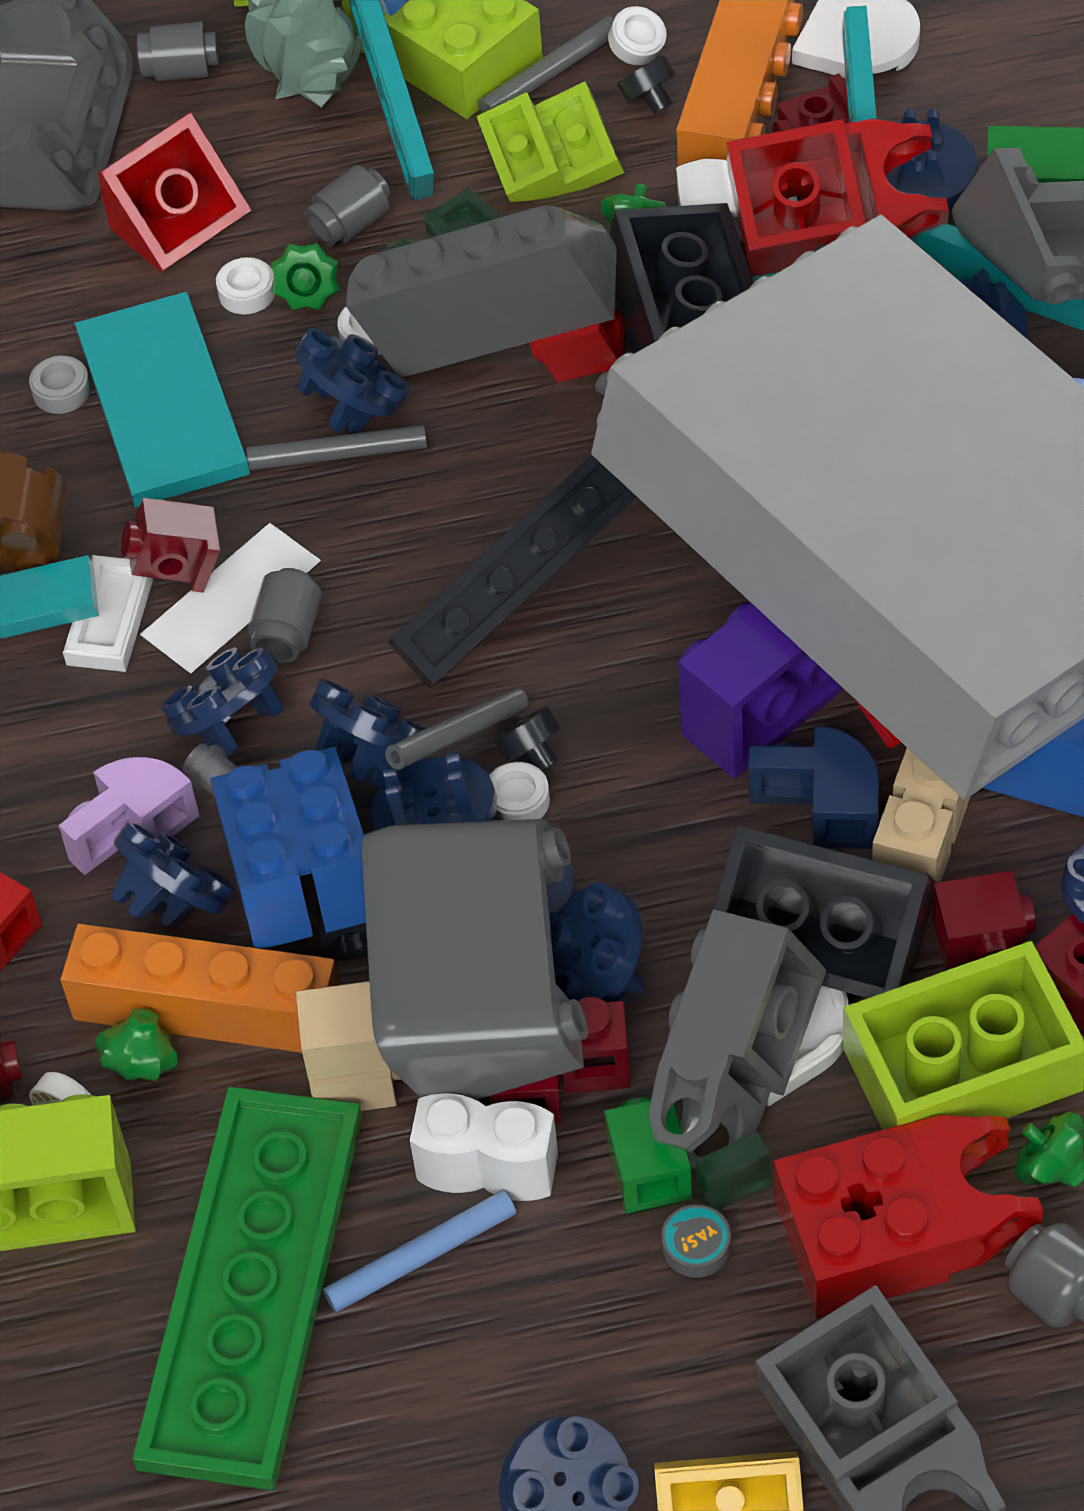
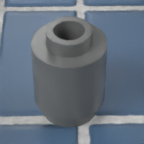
(177, 51)
(348, 205)
(284, 613)

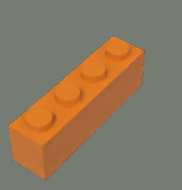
(737, 76)
(191, 985)

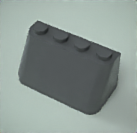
(485, 288)

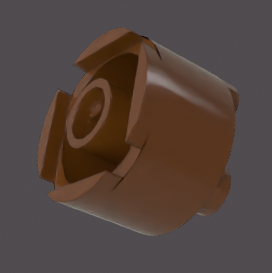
(29, 514)

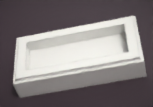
(109, 638)

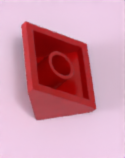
(170, 194)

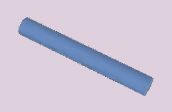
(419, 1251)

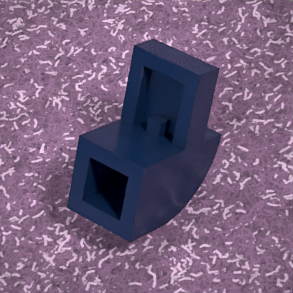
(832, 776)

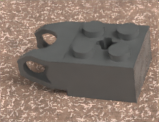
(734, 1029)
(894, 1442)

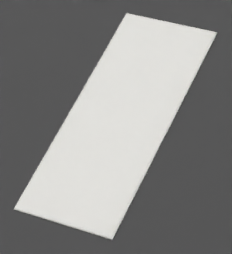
(208, 620)

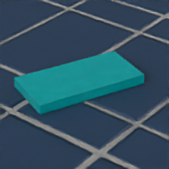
(161, 399)

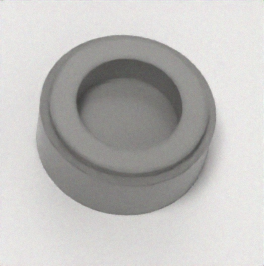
(60, 384)

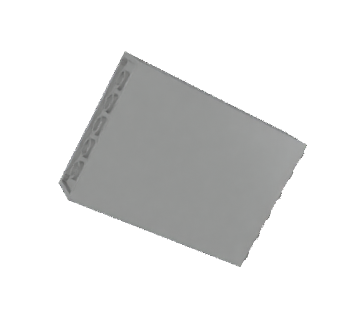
(880, 488)

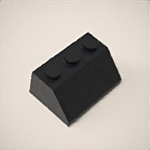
(674, 266)
(847, 910)

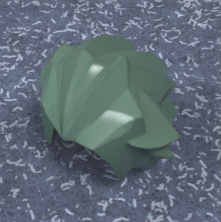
(303, 45)

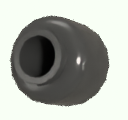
(1049, 1273)

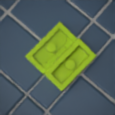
(549, 145)

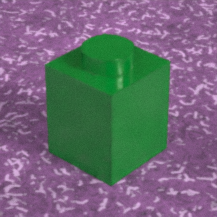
(644, 1169)

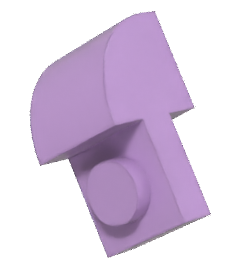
(131, 790)

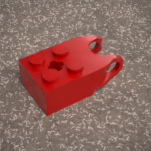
(841, 184)
(896, 1208)

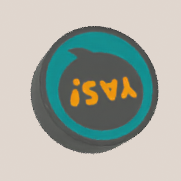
(696, 1241)

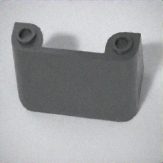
(58, 101)
(1026, 226)
(467, 955)

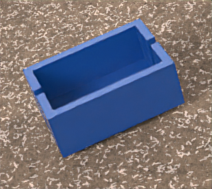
(289, 827)

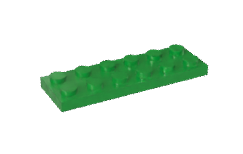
(249, 1289)

